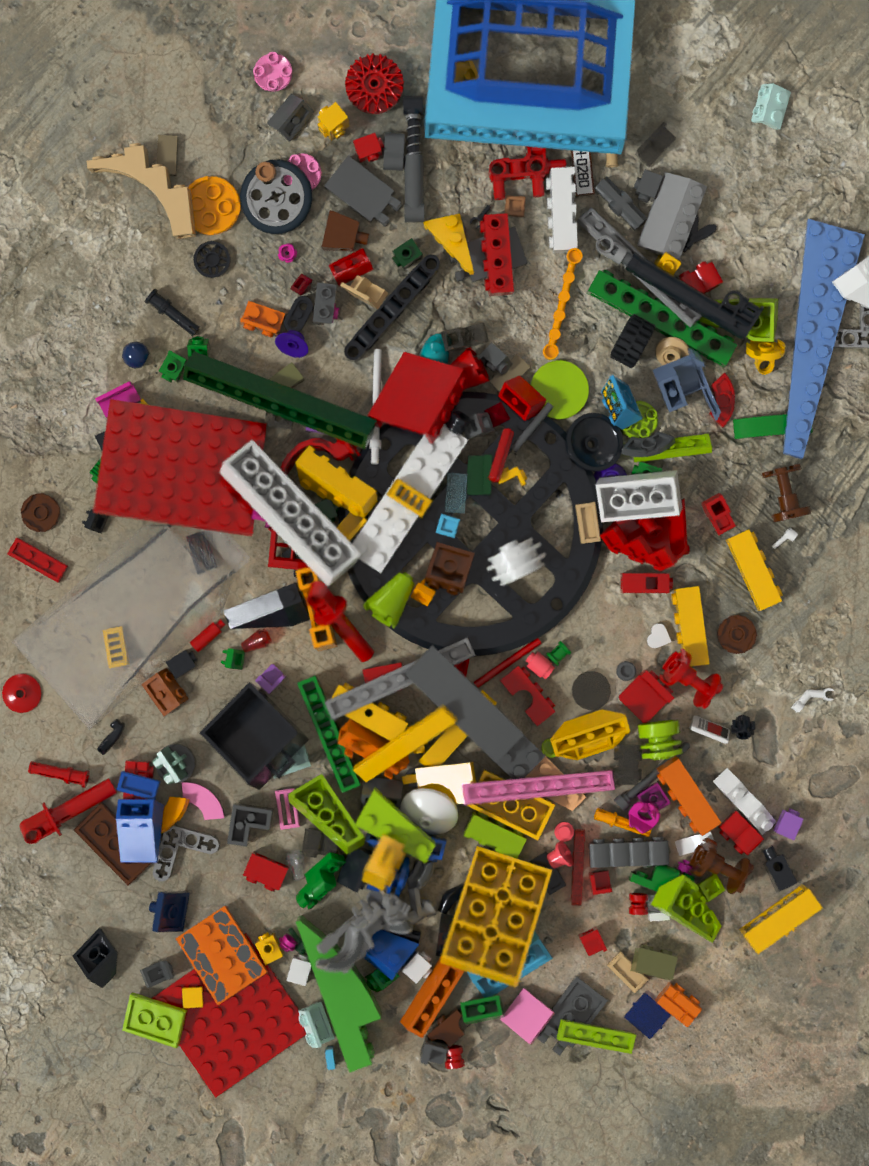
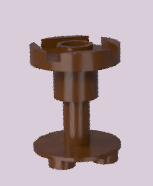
(788, 501)
(706, 859)

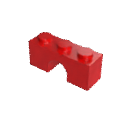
(540, 707)

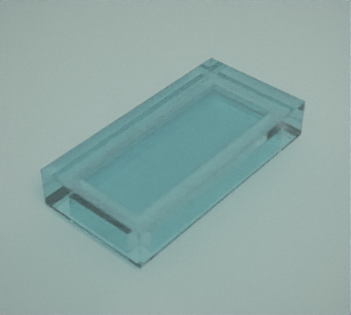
(456, 493)

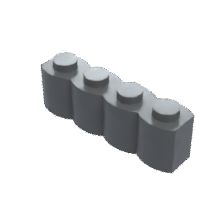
(628, 853)

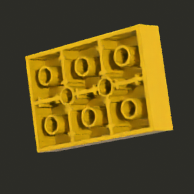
(496, 916)

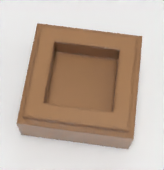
(515, 206)

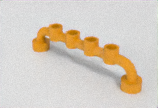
(573, 257)

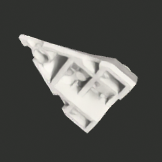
(855, 283)

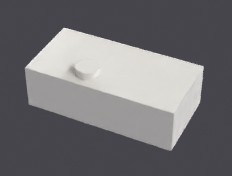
(639, 496)

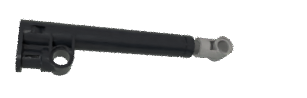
(732, 318)

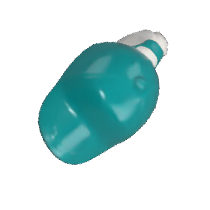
(435, 349)

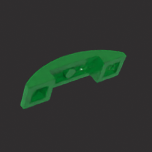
(760, 426)

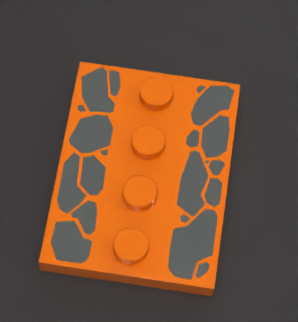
(221, 955)

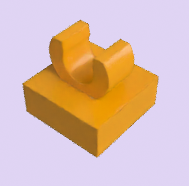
(423, 593)

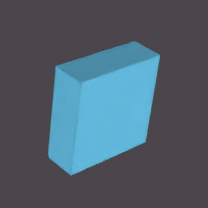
(447, 525)
(330, 1057)

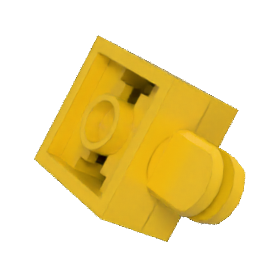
(382, 864)

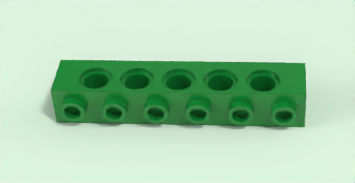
(328, 733)

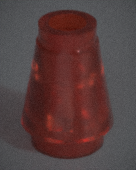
(256, 641)

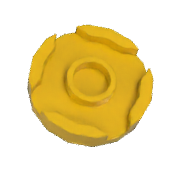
(765, 351)

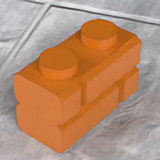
(679, 1004)

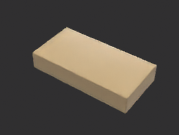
(587, 523)
(621, 967)

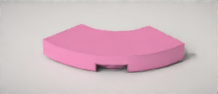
(203, 799)

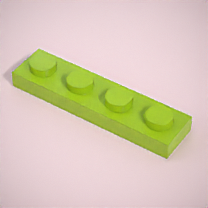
(683, 447)
(596, 1036)

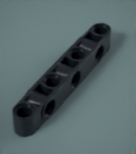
(392, 308)

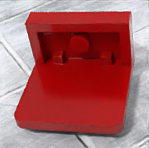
(646, 696)

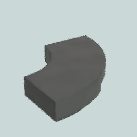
(649, 445)

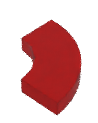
(725, 398)

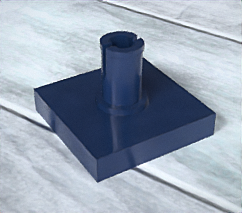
(169, 911)

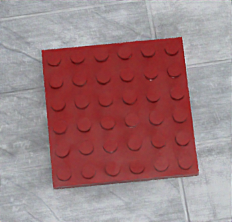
(240, 1033)

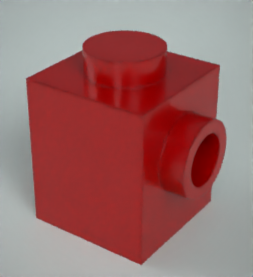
(368, 147)

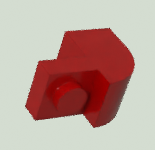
(718, 513)

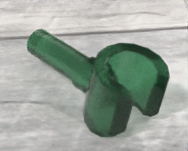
(300, 946)

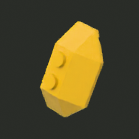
(589, 734)

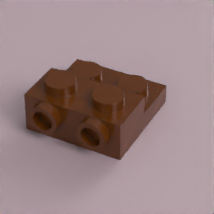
(449, 568)

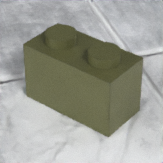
(654, 963)

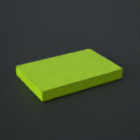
(154, 1020)

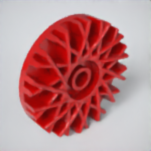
(374, 69)

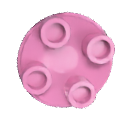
(273, 72)
(308, 165)

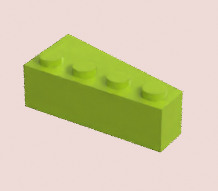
(327, 813)
(383, 817)

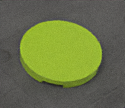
(563, 387)

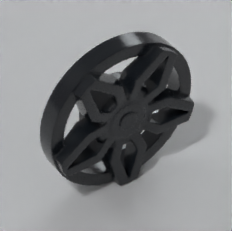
(212, 259)

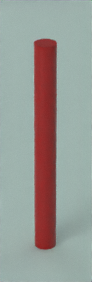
(508, 662)

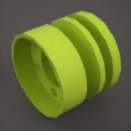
(660, 739)

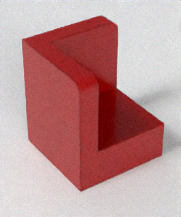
(600, 882)
(592, 941)

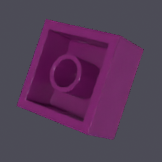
(655, 796)

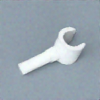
(789, 534)

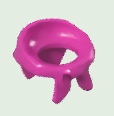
(642, 823)

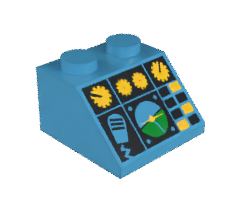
(620, 403)

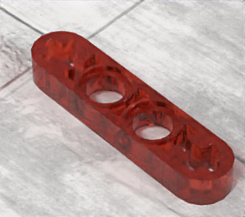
(577, 868)

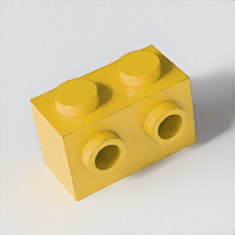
(332, 121)

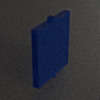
(647, 1015)

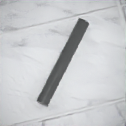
(532, 427)

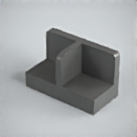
(433, 1051)

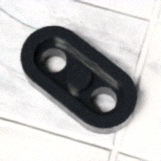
(297, 314)

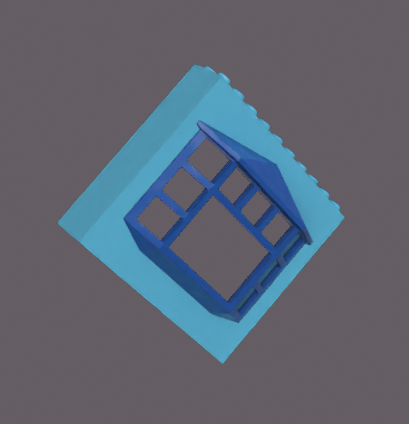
(524, 111)

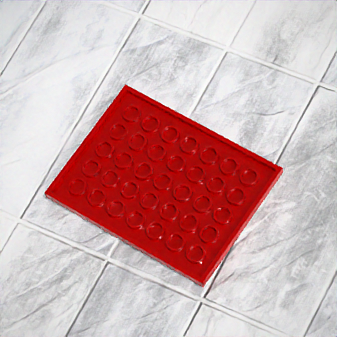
(168, 467)

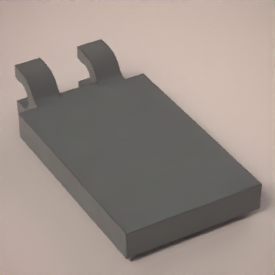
(362, 191)
(477, 256)
(576, 1004)

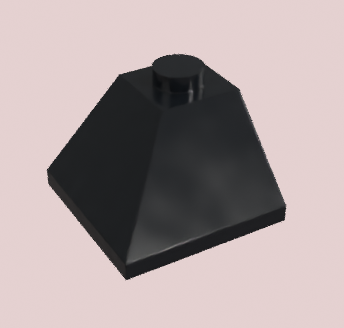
(97, 958)

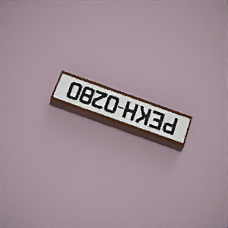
(583, 173)

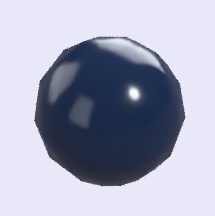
(135, 354)

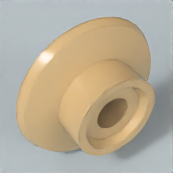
(668, 346)

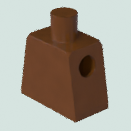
(342, 233)

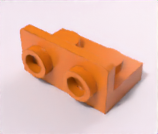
(263, 319)

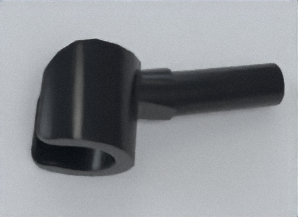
(480, 216)

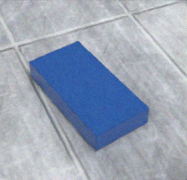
(138, 785)

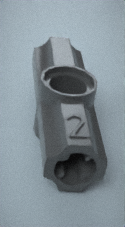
(620, 203)

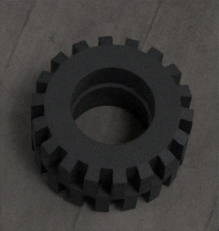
(632, 341)

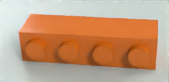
(688, 795)
(431, 998)

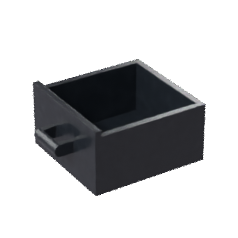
(254, 737)

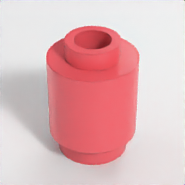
(539, 665)

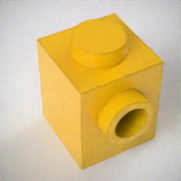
(269, 947)

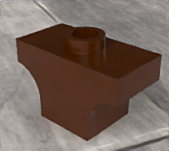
(447, 1028)

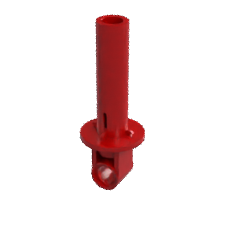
(330, 610)
(50, 819)

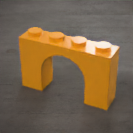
(322, 636)

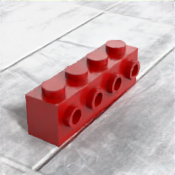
(498, 254)

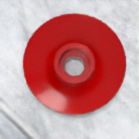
(31, 690)

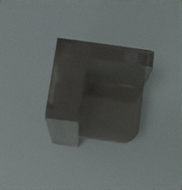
(655, 145)

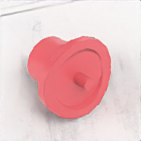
(560, 856)

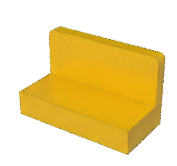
(351, 526)

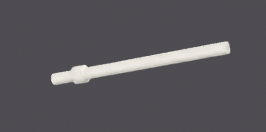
(375, 443)

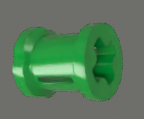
(558, 653)

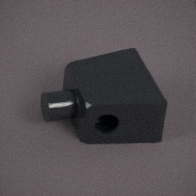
(780, 879)

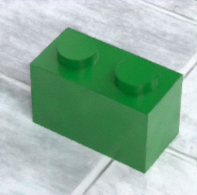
(482, 1009)

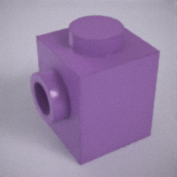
(788, 824)

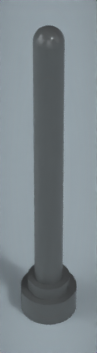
(624, 800)

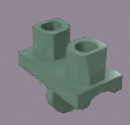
(173, 764)

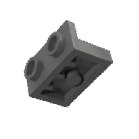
(324, 303)

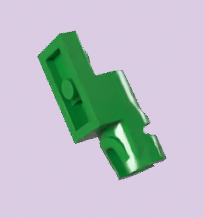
(660, 875)
(320, 880)

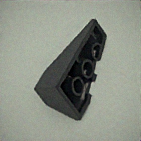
(275, 609)

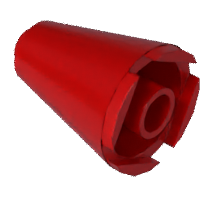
(473, 367)

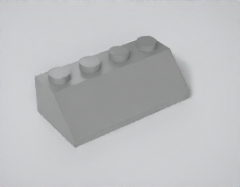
(672, 215)

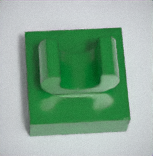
(234, 658)

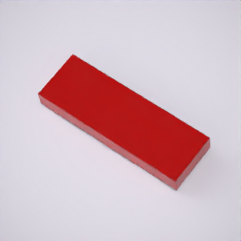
(37, 560)

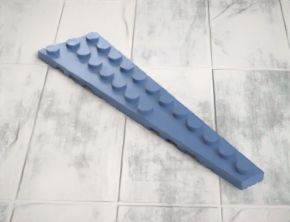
(826, 256)

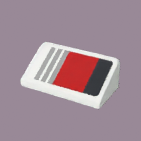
(710, 729)

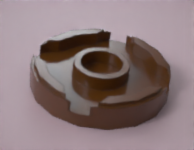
(40, 512)
(736, 634)

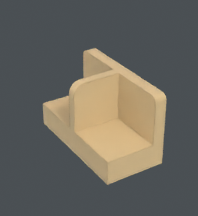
(366, 291)

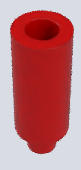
(207, 635)

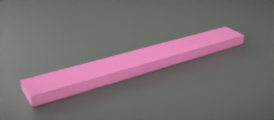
(538, 787)

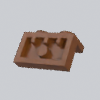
(165, 691)

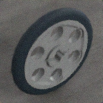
(297, 212)

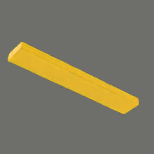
(405, 743)

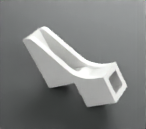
(744, 801)

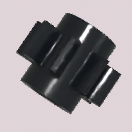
(743, 727)

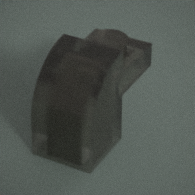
(463, 338)

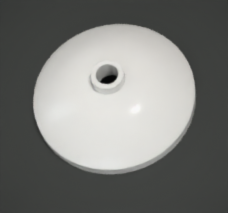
(430, 810)

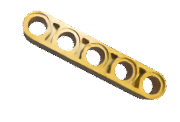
(446, 743)

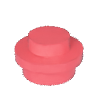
(564, 831)

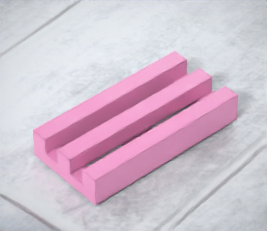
(280, 812)

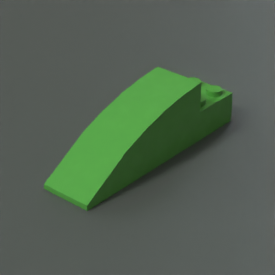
(346, 999)

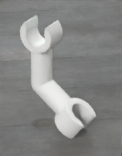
(800, 703)

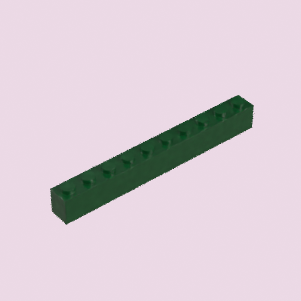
(279, 399)

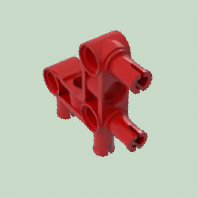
(521, 169)

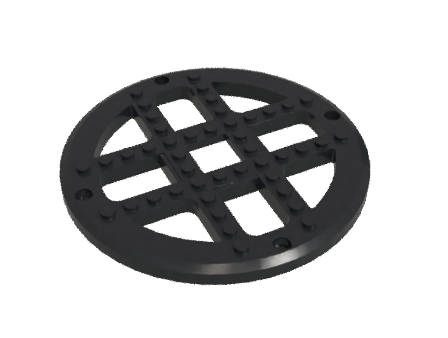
(514, 522)

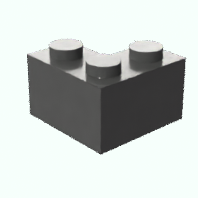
(245, 817)

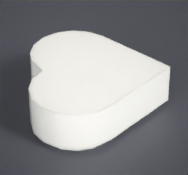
(658, 636)

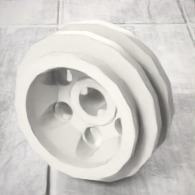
(516, 560)

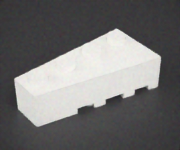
(562, 209)

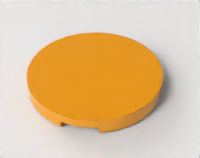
(214, 205)

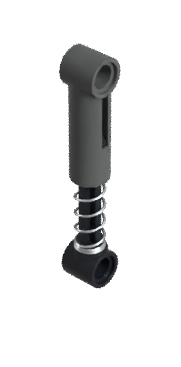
(413, 161)

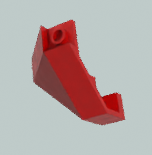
(661, 551)

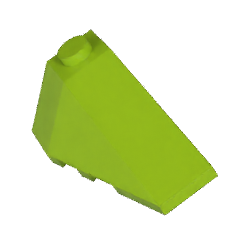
(765, 325)
(685, 905)

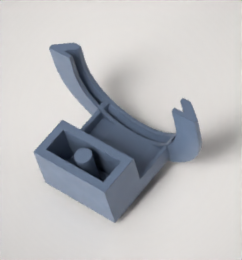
(683, 378)

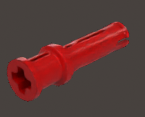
(67, 775)

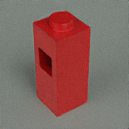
(646, 582)

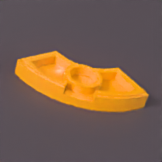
(173, 812)

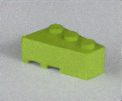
(494, 835)

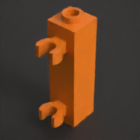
(365, 742)

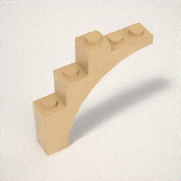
(157, 178)

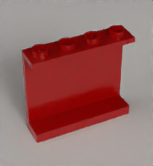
(419, 395)

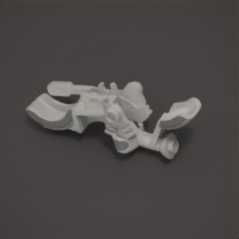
(379, 913)

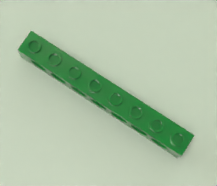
(667, 328)

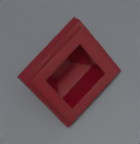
(302, 285)
(497, 414)

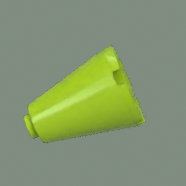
(391, 599)

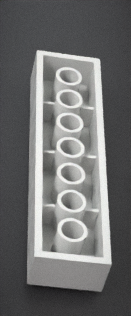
(290, 513)
(392, 521)

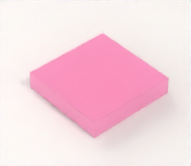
(527, 1016)

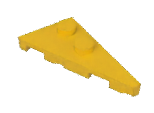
(451, 235)

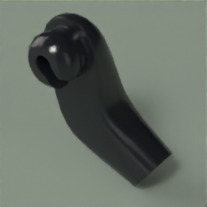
(112, 737)
(450, 898)

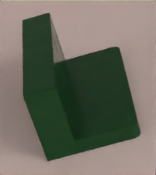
(478, 475)

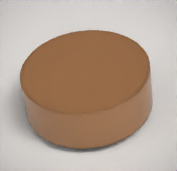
(265, 172)

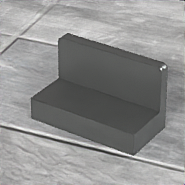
(290, 117)

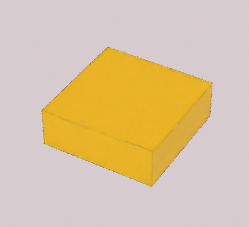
(192, 997)

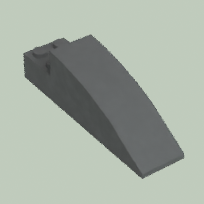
(475, 714)

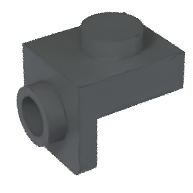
(157, 973)

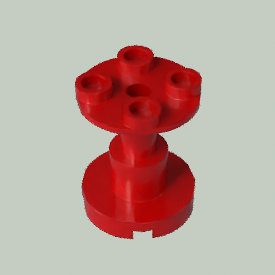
(678, 669)

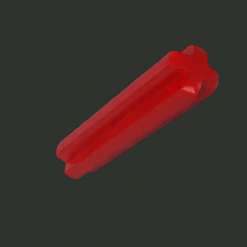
(501, 455)

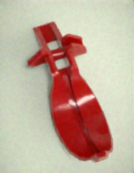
(338, 450)

